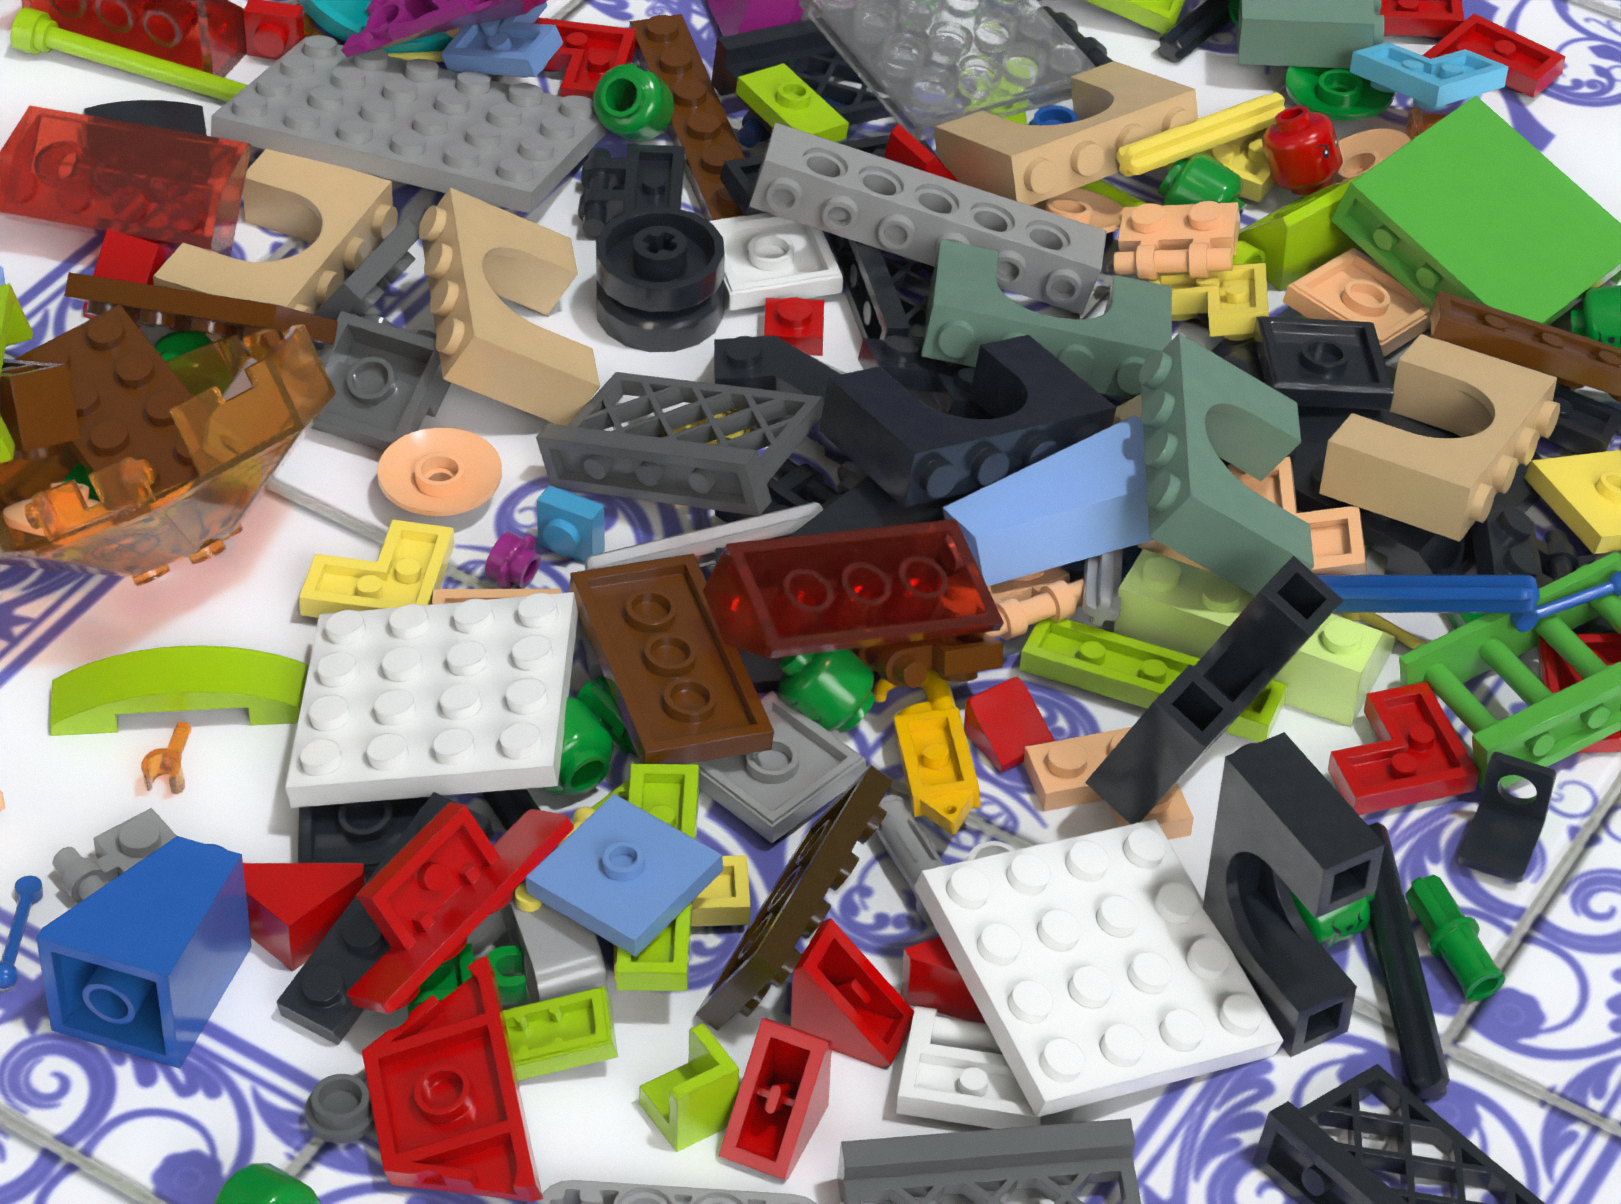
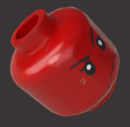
(1302, 150)

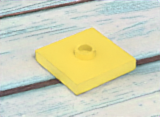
(1584, 495)

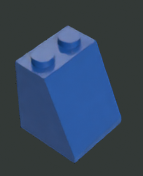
(149, 952)

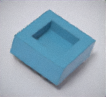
(570, 524)

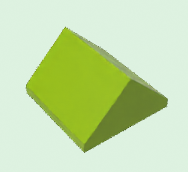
(1300, 235)

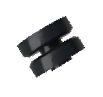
(660, 279)

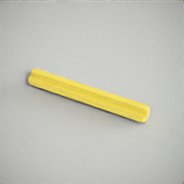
(1200, 135)

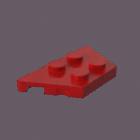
(452, 1097)

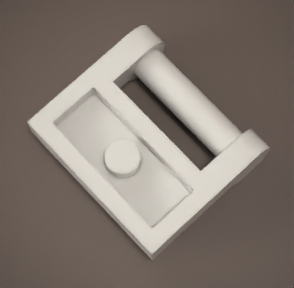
(959, 1075)

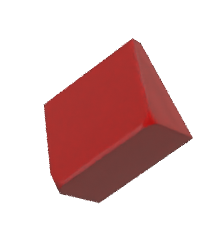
(1004, 723)

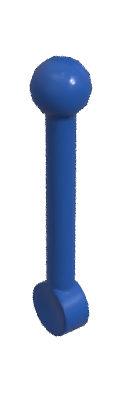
(1525, 622)
(27, 892)

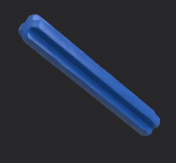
(1435, 593)

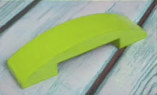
(177, 680)

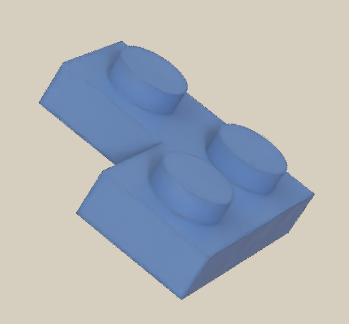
(504, 46)

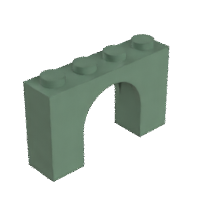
(1307, 31)
(1104, 351)
(1193, 415)

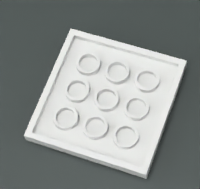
(434, 700)
(1096, 966)

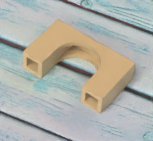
(1040, 162)
(322, 203)
(481, 342)
(1443, 481)

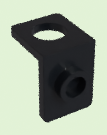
(1505, 825)

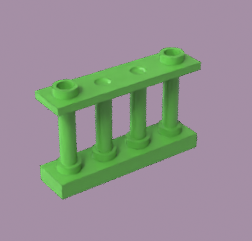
(1554, 722)

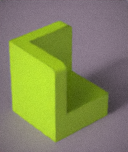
(696, 1096)

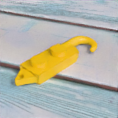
(935, 755)

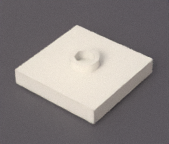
(775, 260)

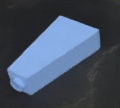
(1060, 507)

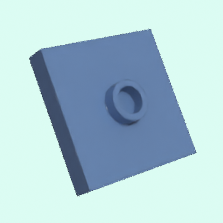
(624, 874)

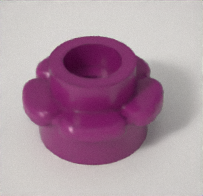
(513, 561)

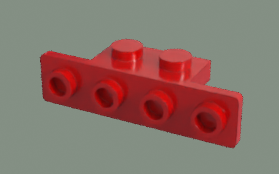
(442, 892)

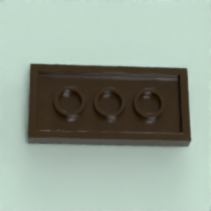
(796, 901)

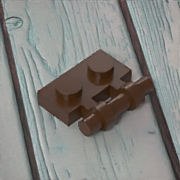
(952, 657)

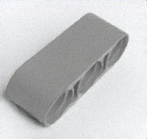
(556, 952)

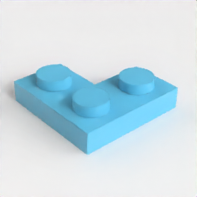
(1427, 80)

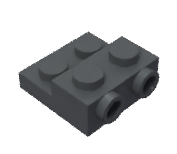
(381, 380)

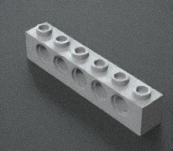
(914, 209)

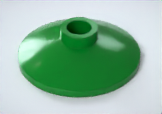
(1335, 93)

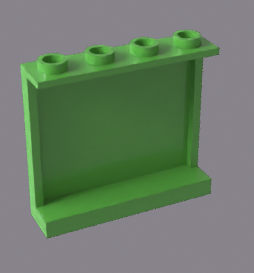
(1482, 220)

